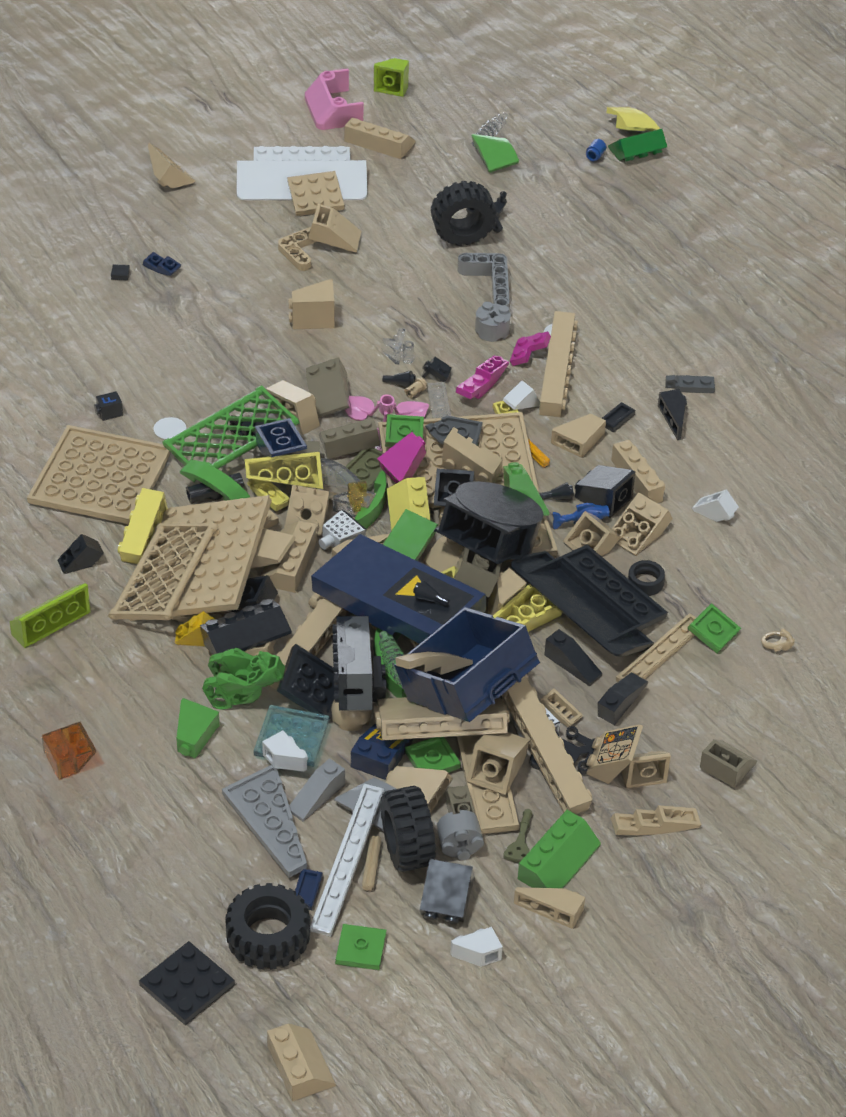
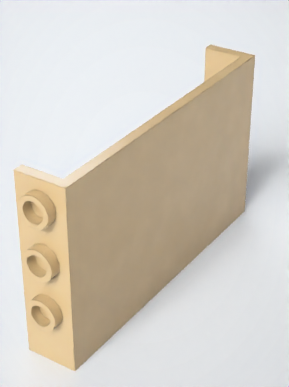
(407, 720)

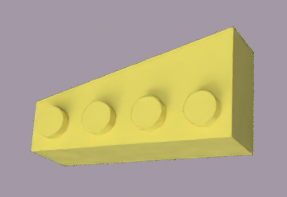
(291, 469)
(142, 524)
(529, 609)

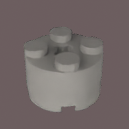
(492, 321)
(460, 834)

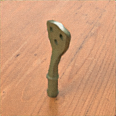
(519, 847)

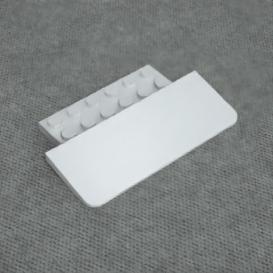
(268, 173)

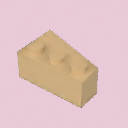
(464, 455)

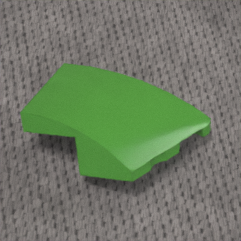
(495, 152)

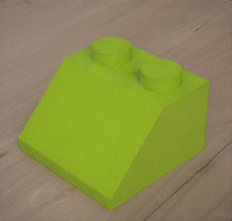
(391, 76)

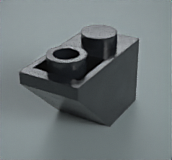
(80, 555)

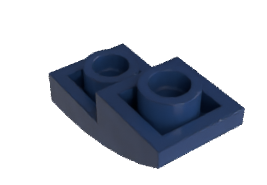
(160, 265)

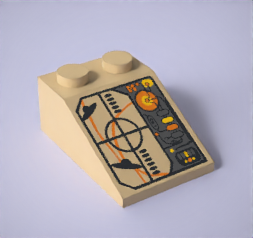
(613, 752)

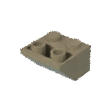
(726, 762)

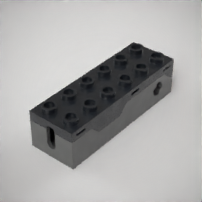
(352, 663)

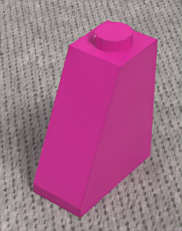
(403, 458)

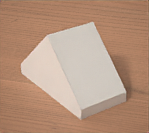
(522, 397)

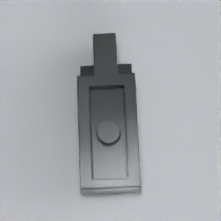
(691, 384)

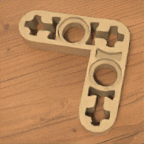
(290, 244)

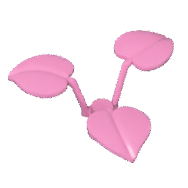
(361, 407)

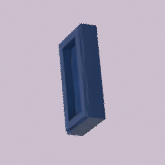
(308, 886)

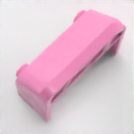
(329, 111)

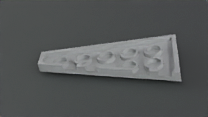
(266, 812)

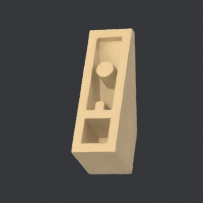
(553, 903)

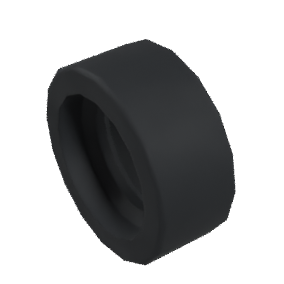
(651, 568)

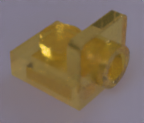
(355, 494)

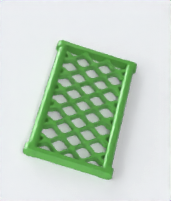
(223, 414)

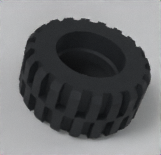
(458, 197)
(408, 828)
(268, 903)

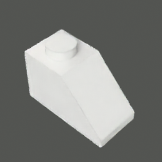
(716, 506)

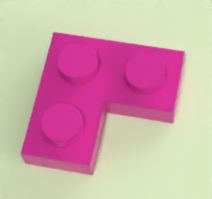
(526, 345)

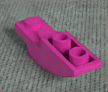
(484, 378)

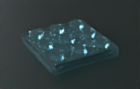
(304, 727)

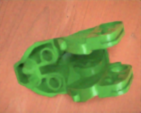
(240, 677)

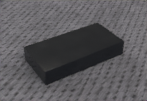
(618, 416)

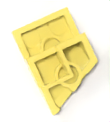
(632, 119)

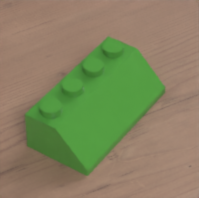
(559, 853)

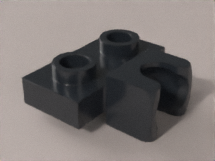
(378, 681)

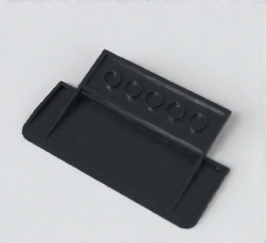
(594, 597)

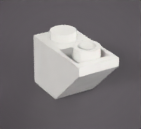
(284, 753)
(478, 947)

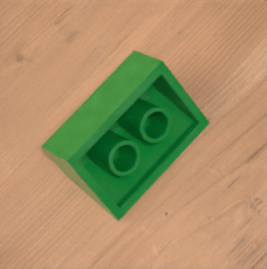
(639, 145)

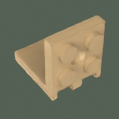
(311, 499)

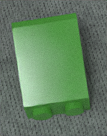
(517, 478)

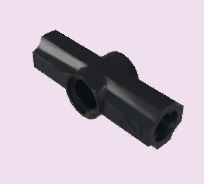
(202, 491)

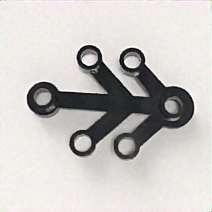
(572, 749)

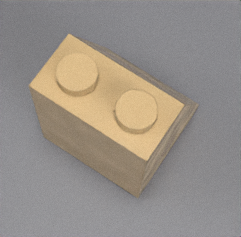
(313, 306)
(497, 761)

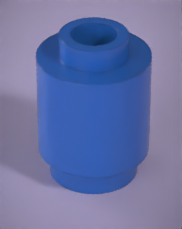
(596, 149)

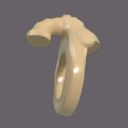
(784, 643)

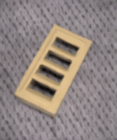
(558, 700)

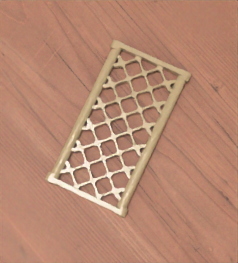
(175, 592)

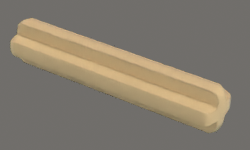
(371, 863)

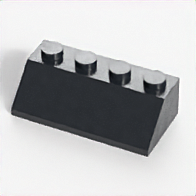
(246, 628)

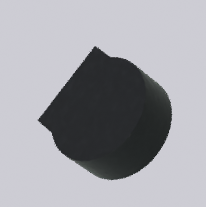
(491, 520)

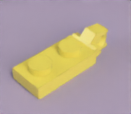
(265, 488)

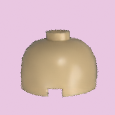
(350, 719)

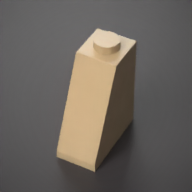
(579, 435)
(431, 781)

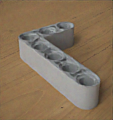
(488, 265)

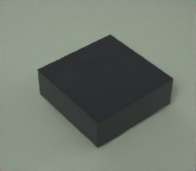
(120, 272)

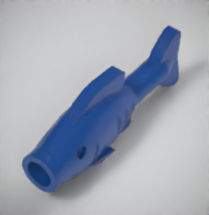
(597, 510)

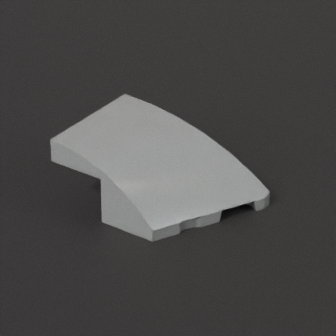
(349, 799)

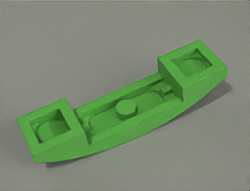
(214, 479)
(368, 515)

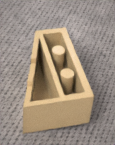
(298, 402)

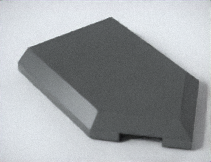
(465, 427)

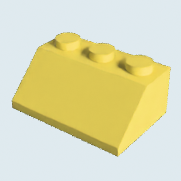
(408, 495)

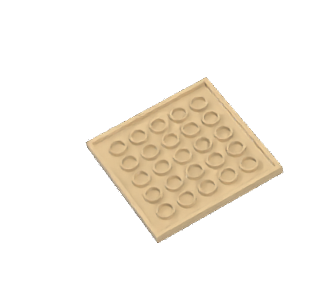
(98, 473)

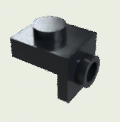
(436, 368)

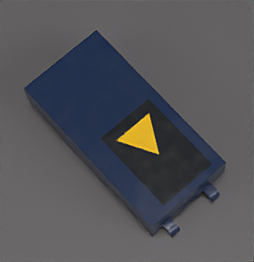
(380, 585)

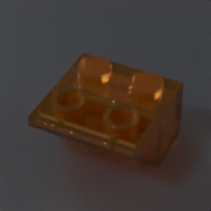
(68, 749)

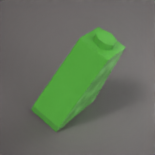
(195, 727)

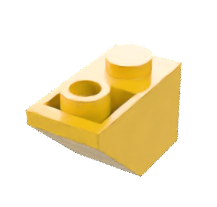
(190, 632)

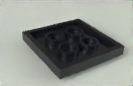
(308, 681)
(186, 982)

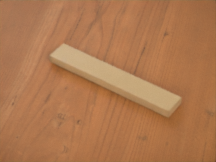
(660, 650)

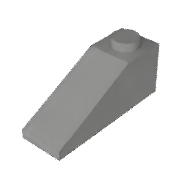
(318, 789)

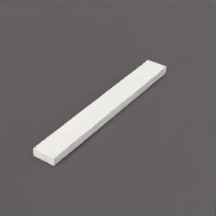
(346, 860)

